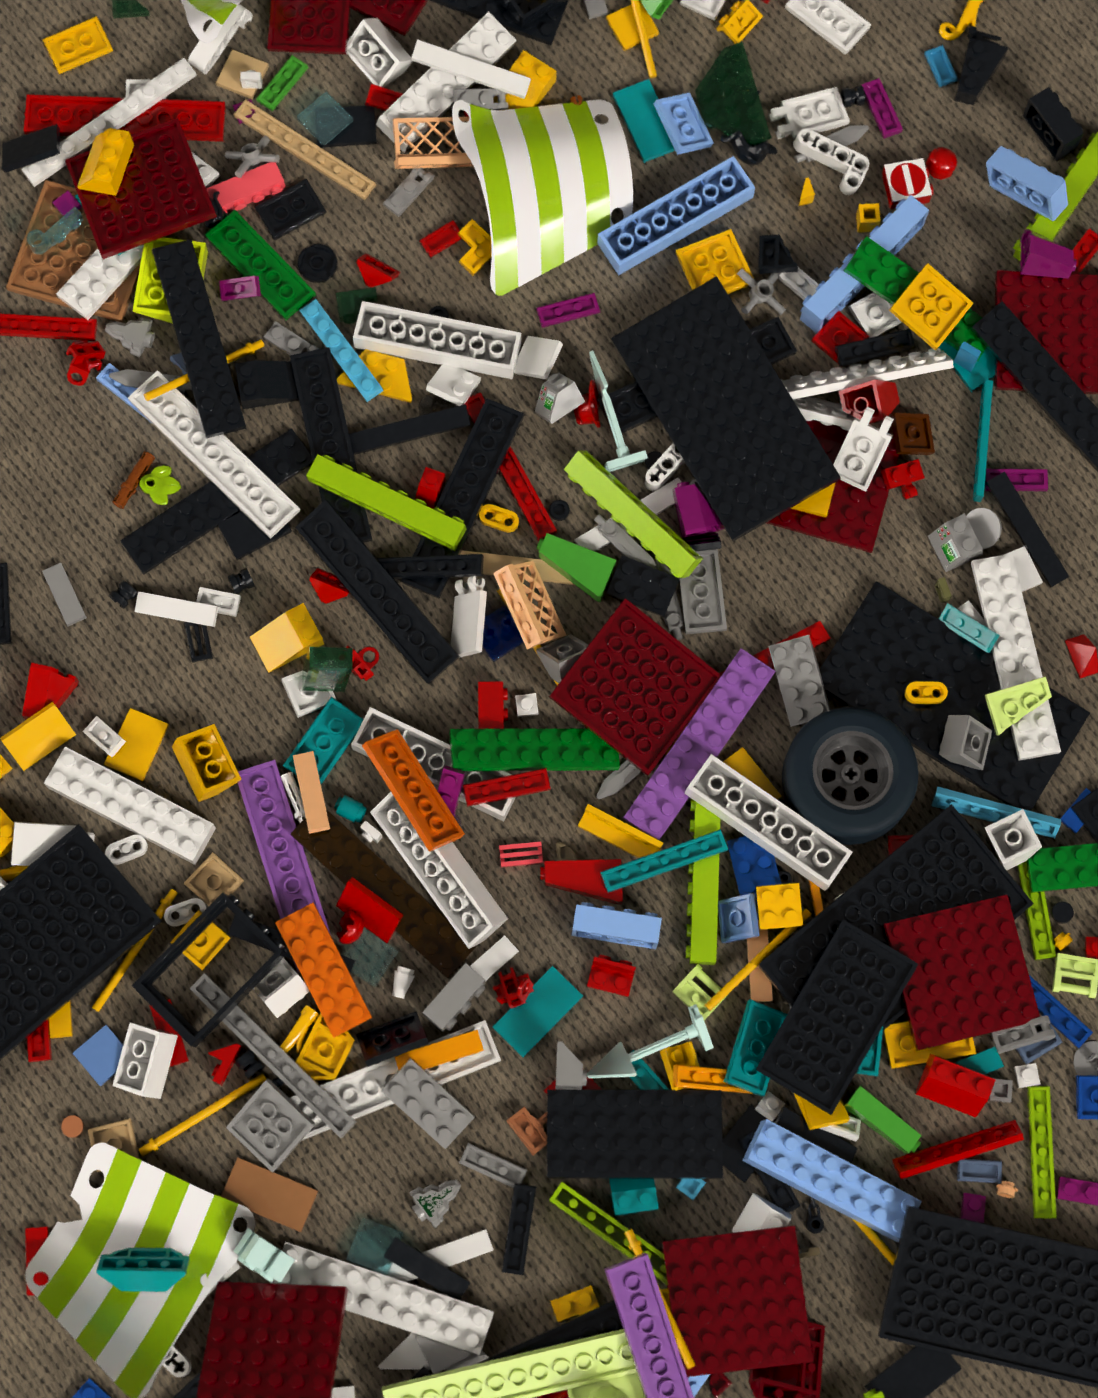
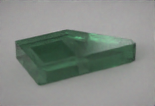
(128, 9)

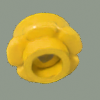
(1062, 940)

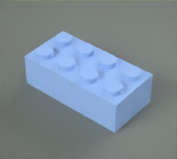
(1027, 183)
(616, 926)

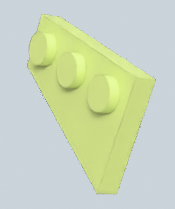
(1014, 702)

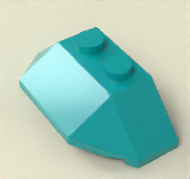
(143, 1268)

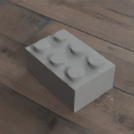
(455, 998)

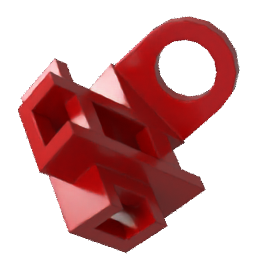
(82, 353)
(360, 666)
(518, 988)

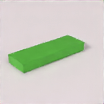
(282, 83)

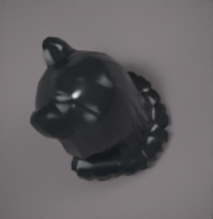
(746, 152)

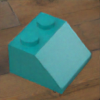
(633, 1196)

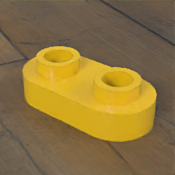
(499, 517)
(925, 691)

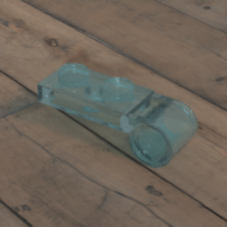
(56, 233)

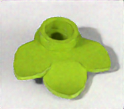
(163, 484)

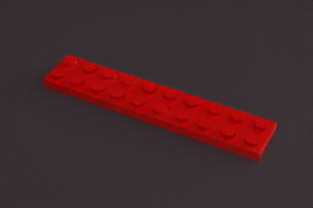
(197, 118)

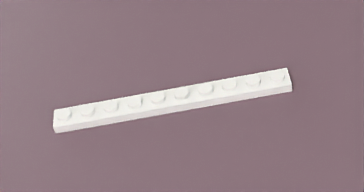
(112, 118)

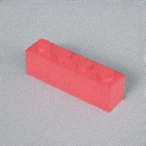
(249, 188)

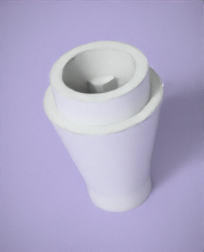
(402, 980)

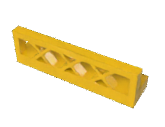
(618, 833)

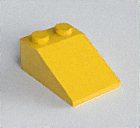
(541, 81)
(286, 638)

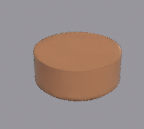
(72, 1126)

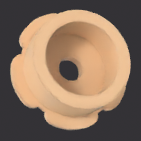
(1006, 1189)

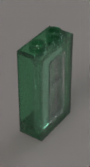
(327, 669)

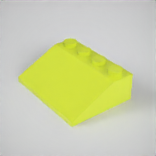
(149, 293)

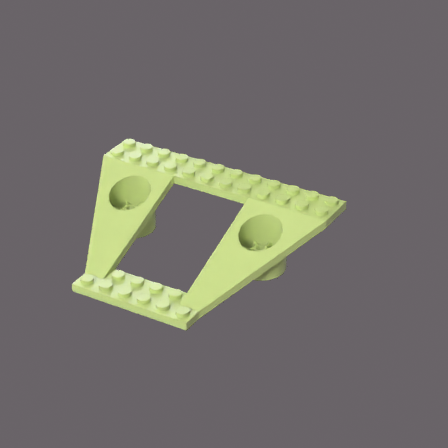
(585, 1367)

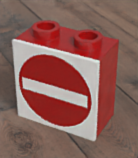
(907, 179)

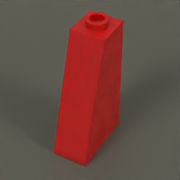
(581, 878)

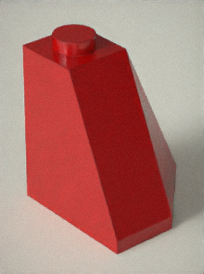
(876, 394)
(46, 686)

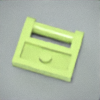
(1076, 968)
(692, 994)

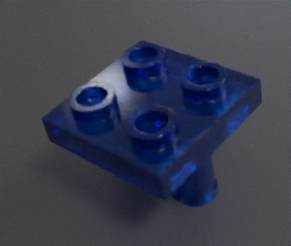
(500, 634)

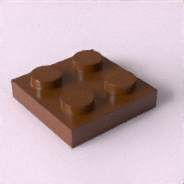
(912, 434)

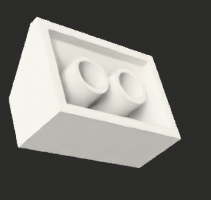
(377, 52)
(145, 1061)

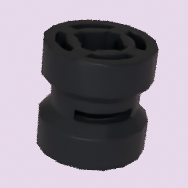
(853, 96)
(241, 581)
(123, 594)
(249, 1064)

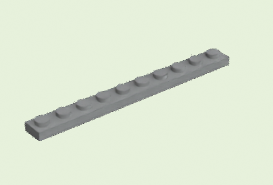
(275, 1057)

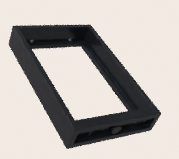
(166, 1009)

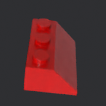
(954, 1086)

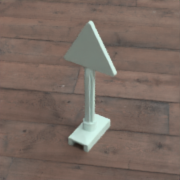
(624, 457)
(619, 1063)

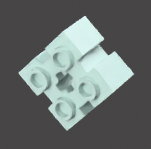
(264, 1256)

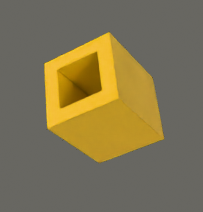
(867, 217)

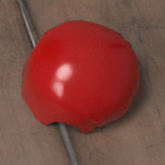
(941, 163)
(352, 927)

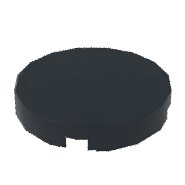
(323, 265)

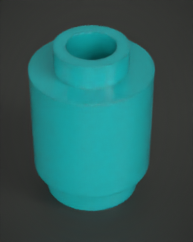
(350, 809)

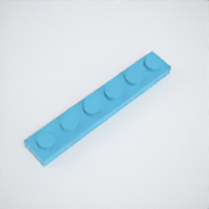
(341, 350)
(993, 811)

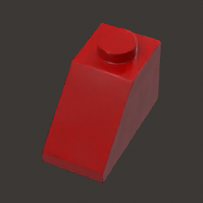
(430, 486)

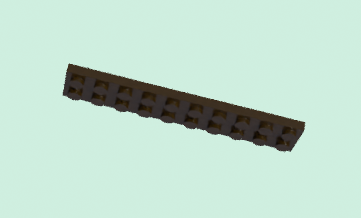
(421, 923)

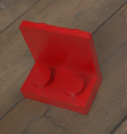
(611, 975)

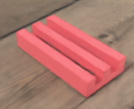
(521, 854)

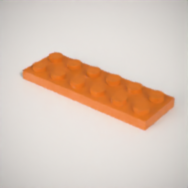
(413, 790)
(323, 970)

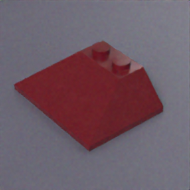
(792, 1380)

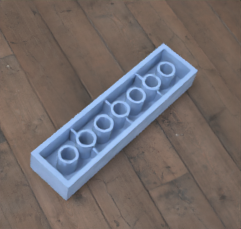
(676, 215)
(841, 287)
(829, 1179)

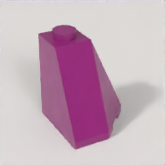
(1045, 257)
(694, 512)

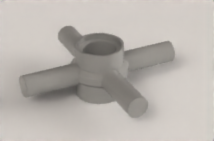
(252, 156)
(756, 296)

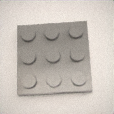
(270, 1125)

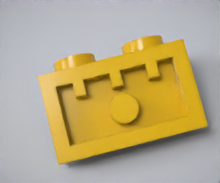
(739, 21)
(681, 1055)

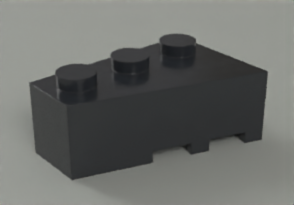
(978, 68)

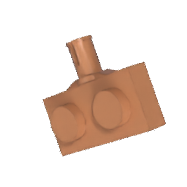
(529, 1129)

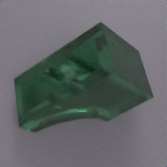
(350, 303)

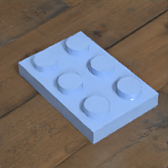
(683, 123)

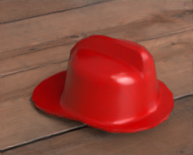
(588, 411)

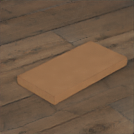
(269, 1194)

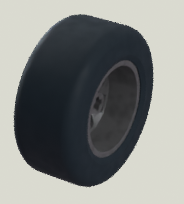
(887, 752)

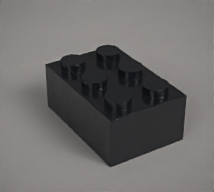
(1053, 123)

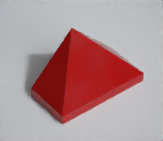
(374, 271)
(327, 586)
(1083, 655)

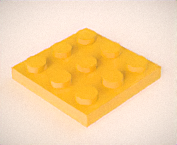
(712, 258)
(931, 306)

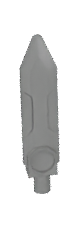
(844, 137)
(136, 378)
(623, 541)
(673, 616)
(618, 780)

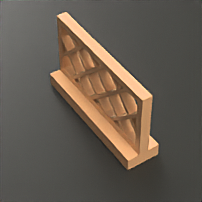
(429, 160)
(522, 607)

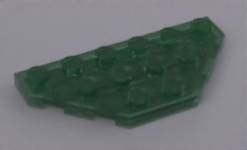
(730, 97)

